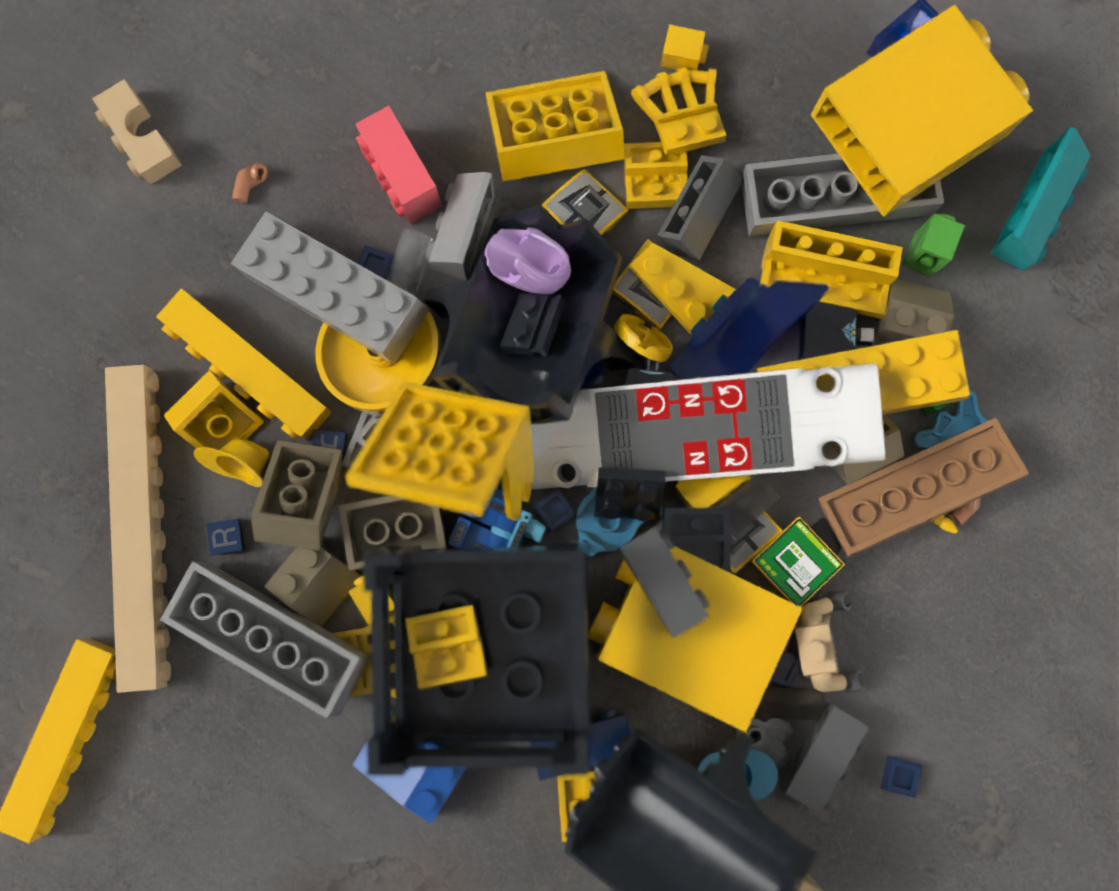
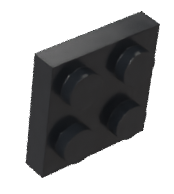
(629, 493)

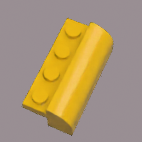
(851, 266)

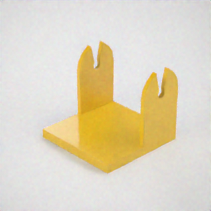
(448, 451)

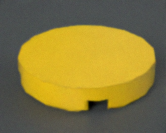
(647, 342)

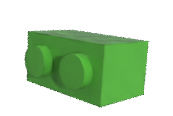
(933, 244)

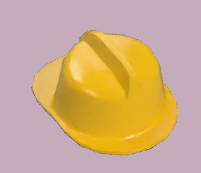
(236, 460)

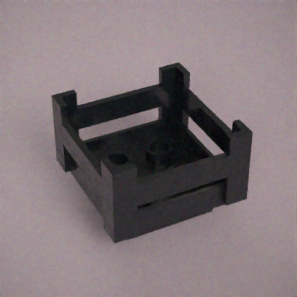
(534, 650)

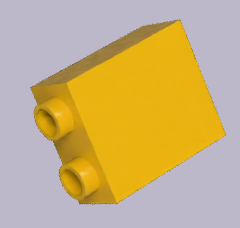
(921, 109)
(713, 665)

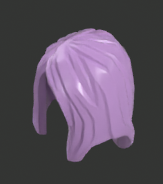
(528, 260)

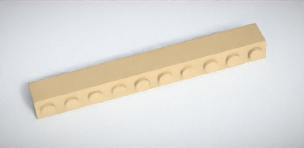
(136, 528)

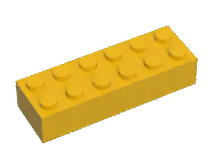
(910, 371)

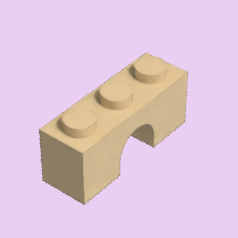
(123, 112)

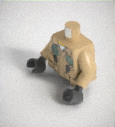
(818, 646)

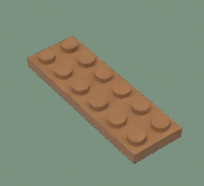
(922, 487)

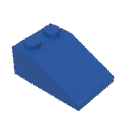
(420, 789)

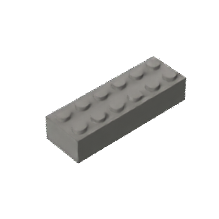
(818, 195)
(330, 287)
(266, 638)

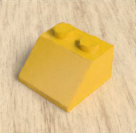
(212, 415)

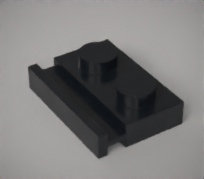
(532, 324)

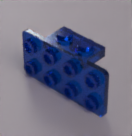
(713, 347)

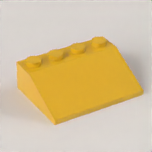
(555, 126)

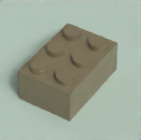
(297, 495)
(390, 522)

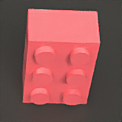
(397, 165)

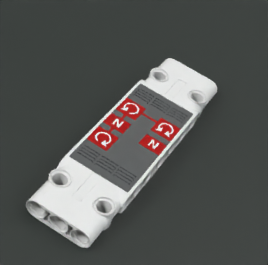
(715, 426)

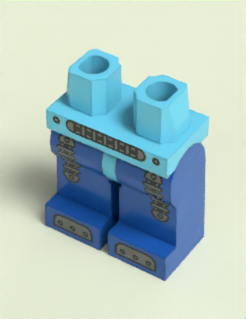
(503, 531)

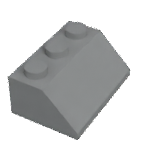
(461, 224)

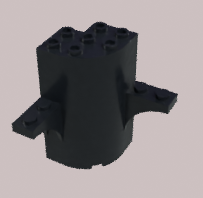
(482, 309)
(678, 829)

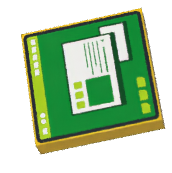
(797, 562)

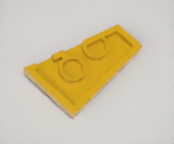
(678, 284)

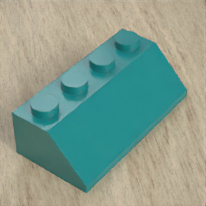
(1042, 201)

